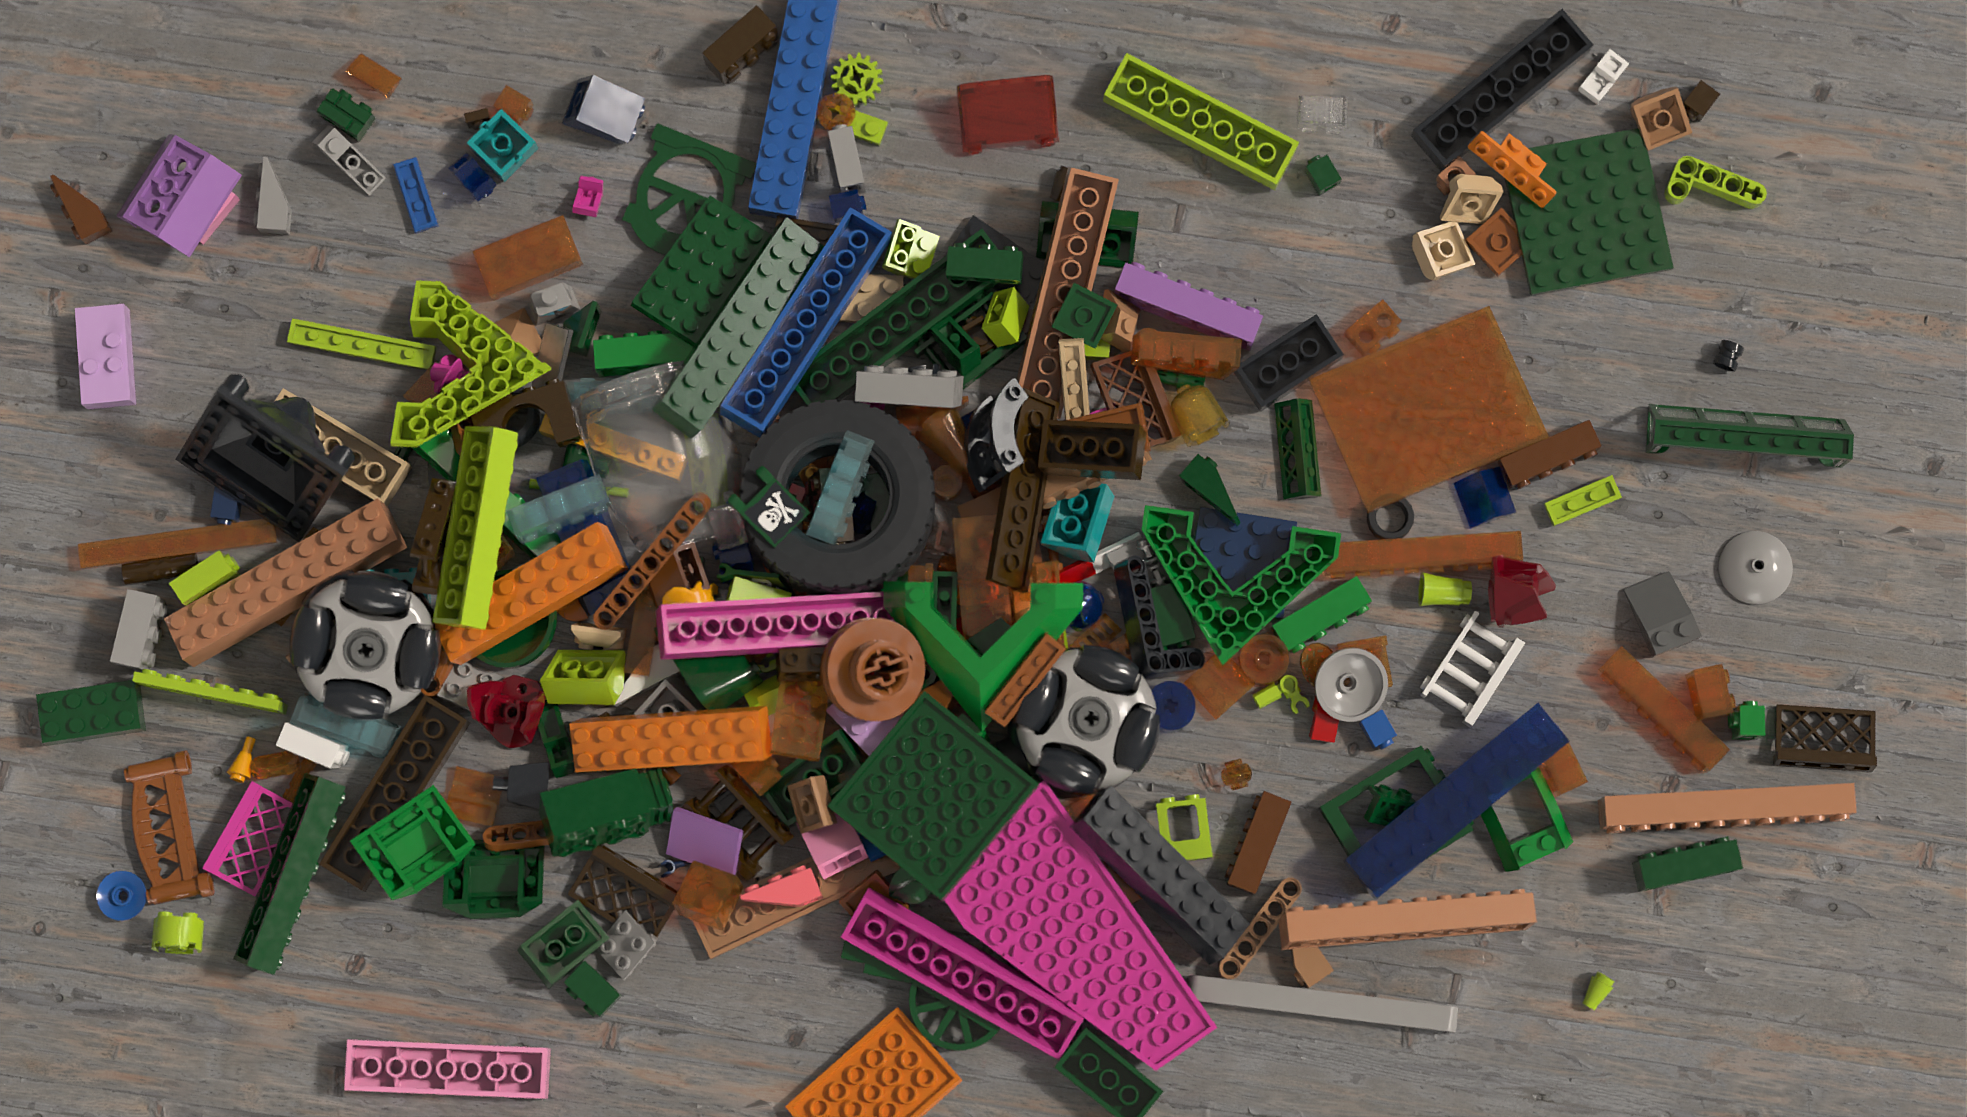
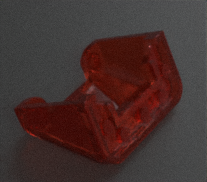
(1007, 112)

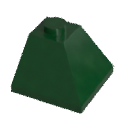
(584, 327)

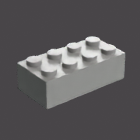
(909, 388)

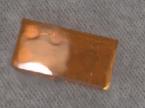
(527, 258)

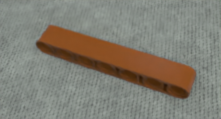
(644, 569)

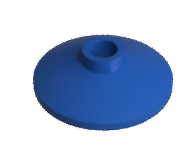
(109, 895)

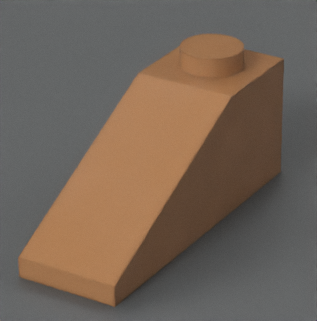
(1309, 965)

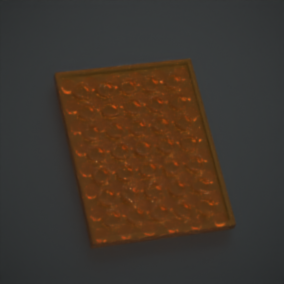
(1428, 409)

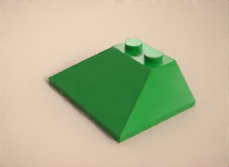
(414, 845)

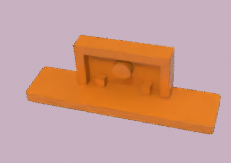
(1515, 164)

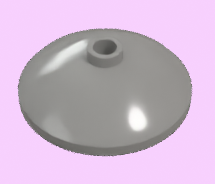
(1743, 579)
(1363, 693)

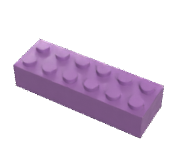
(1187, 305)

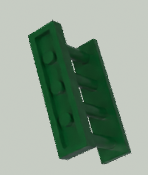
(991, 358)

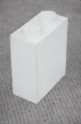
(313, 746)

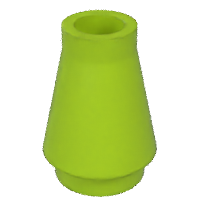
(1598, 989)

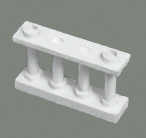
(1482, 690)

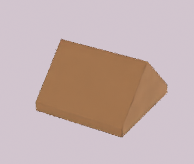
(811, 803)

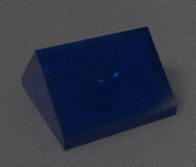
(1484, 497)

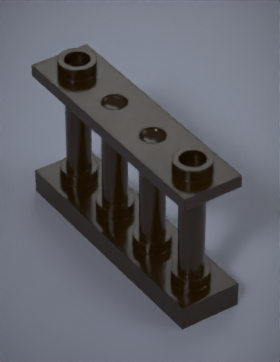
(432, 536)
(779, 832)

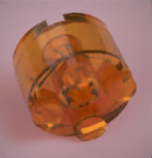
(1278, 659)

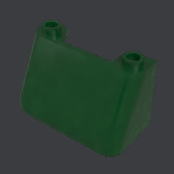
(719, 679)

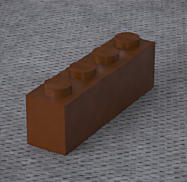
(1549, 454)
(1258, 843)

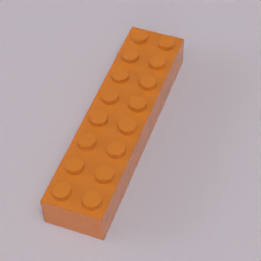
(538, 590)
(671, 739)

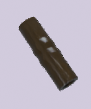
(158, 568)

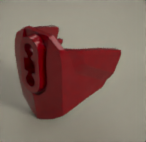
(1516, 591)
(507, 710)

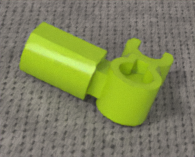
(1288, 685)

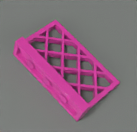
(231, 834)

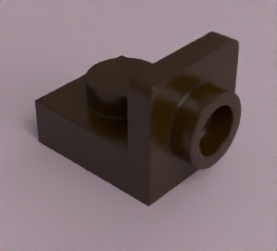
(974, 329)

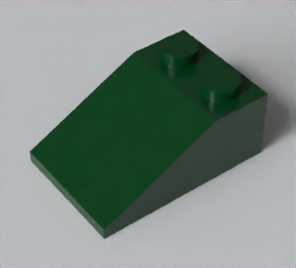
(562, 944)

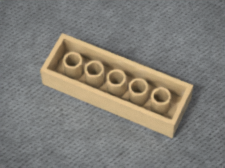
(375, 470)

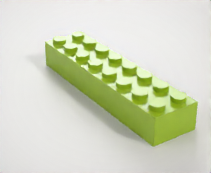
(1200, 121)
(475, 527)

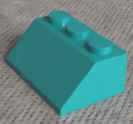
(1078, 523)

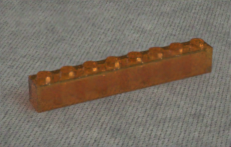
(1424, 553)

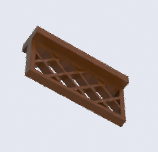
(1152, 389)

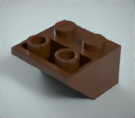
(680, 570)

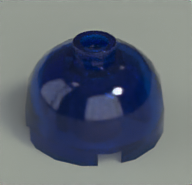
(1092, 608)

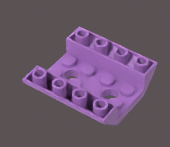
(186, 198)

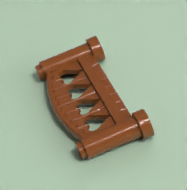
(186, 879)

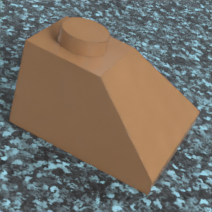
(1122, 323)
(521, 330)

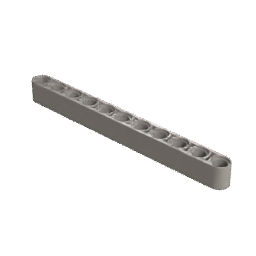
(1324, 1003)

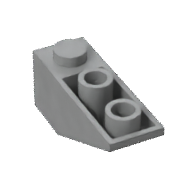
(348, 159)
(274, 210)

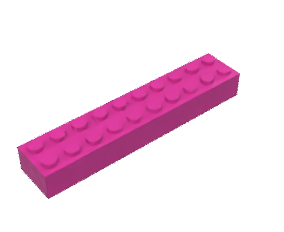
(759, 624)
(962, 973)

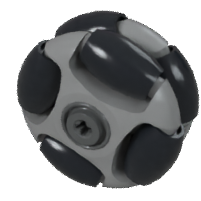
(391, 683)
(1087, 722)

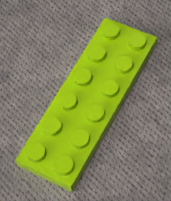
(219, 692)

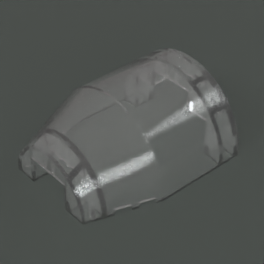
(649, 462)

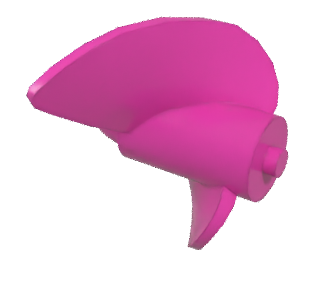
(447, 371)

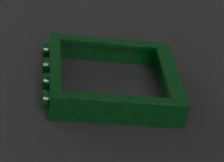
(1340, 826)

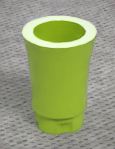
(1443, 590)

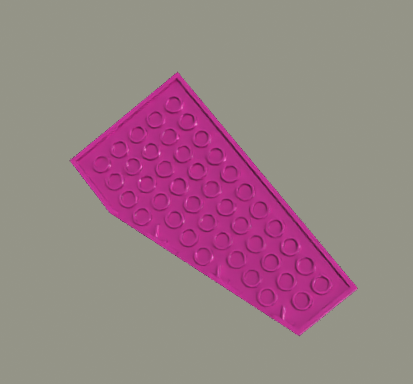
(1070, 928)

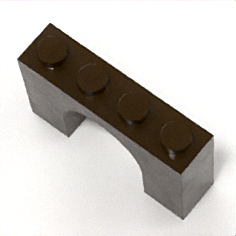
(551, 399)

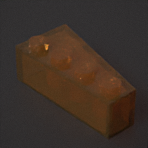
(1186, 353)

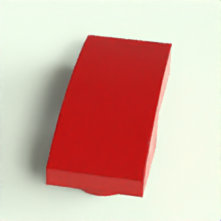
(1323, 725)

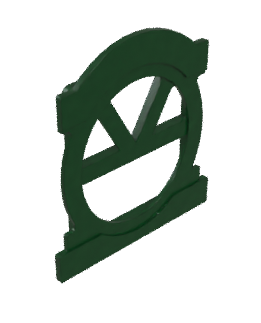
(669, 145)

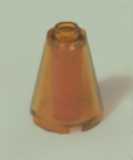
(945, 436)

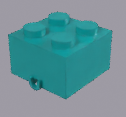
(502, 145)

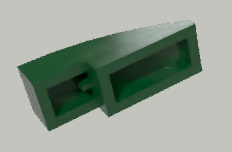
(556, 740)
(873, 965)

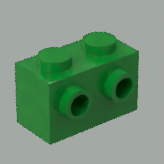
(1747, 721)

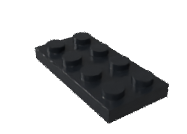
(1032, 266)

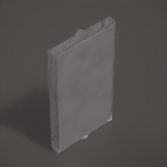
(553, 352)

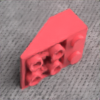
(794, 891)

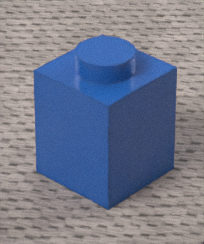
(1378, 730)

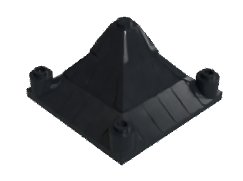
(265, 456)

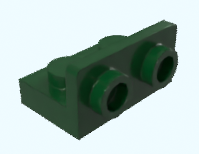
(1387, 804)

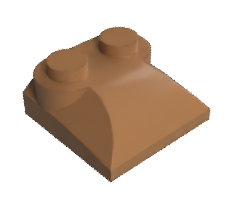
(1661, 117)

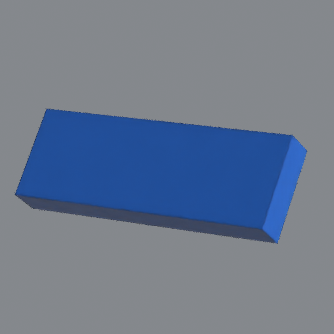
(415, 195)

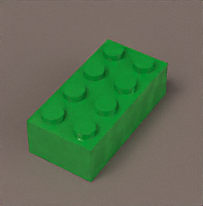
(637, 352)

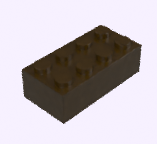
(1092, 449)

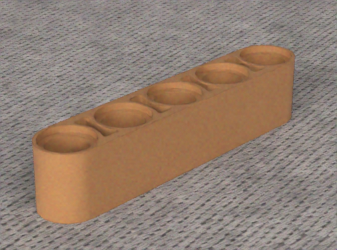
(1265, 917)

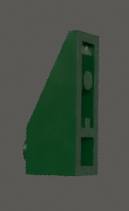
(1205, 481)

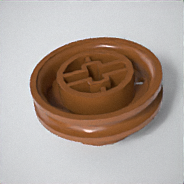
(856, 652)

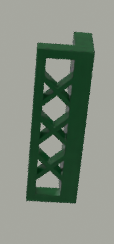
(1302, 448)

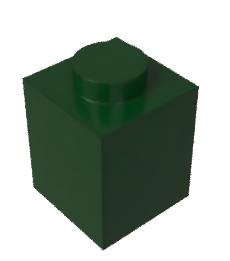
(1322, 174)

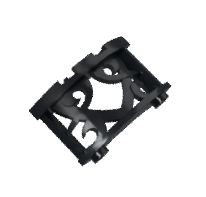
(994, 421)

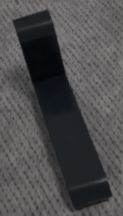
(1143, 627)

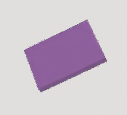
(704, 840)

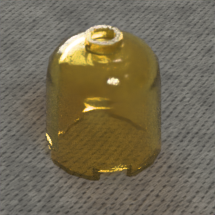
(1197, 414)

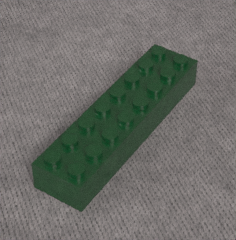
(290, 873)

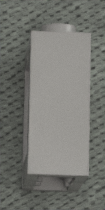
(846, 159)

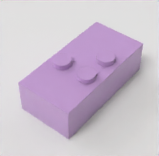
(105, 356)

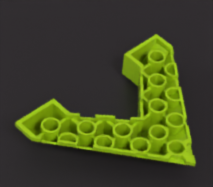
(489, 353)

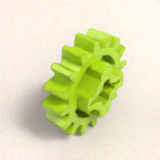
(866, 77)

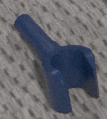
(671, 866)

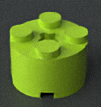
(178, 933)

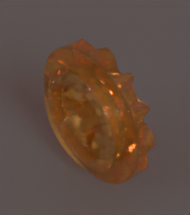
(831, 101)

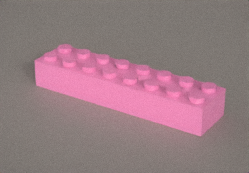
(447, 1069)

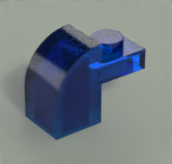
(472, 177)

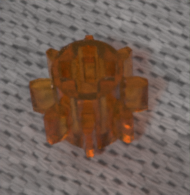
(1236, 774)

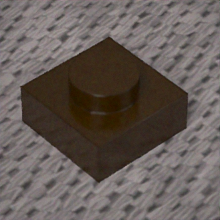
(476, 118)

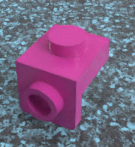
(588, 196)

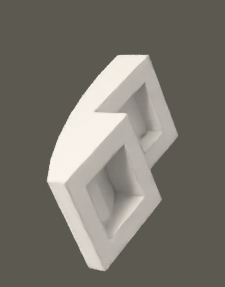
(1603, 76)

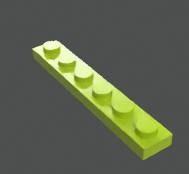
(361, 344)

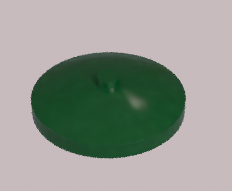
(523, 646)

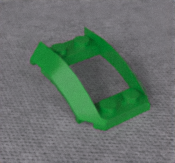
(1536, 844)

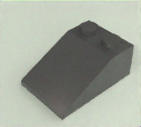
(1662, 614)

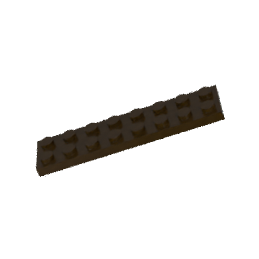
(1021, 499)

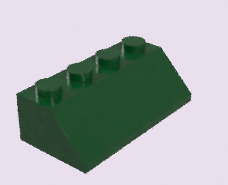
(1118, 241)

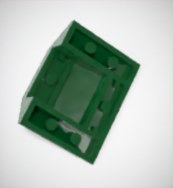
(495, 882)

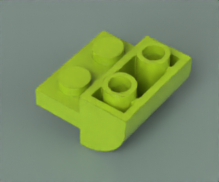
(909, 250)

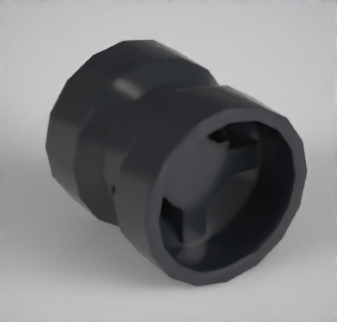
(1728, 355)

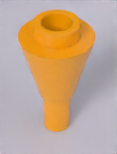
(240, 767)

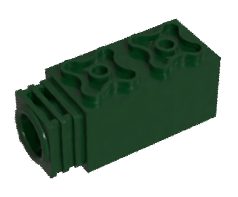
(604, 810)

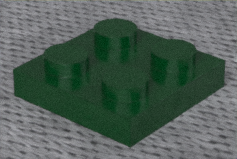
(1084, 315)

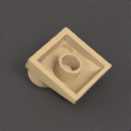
(1471, 199)
(1441, 250)
(590, 635)

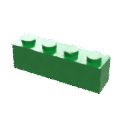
(1322, 614)

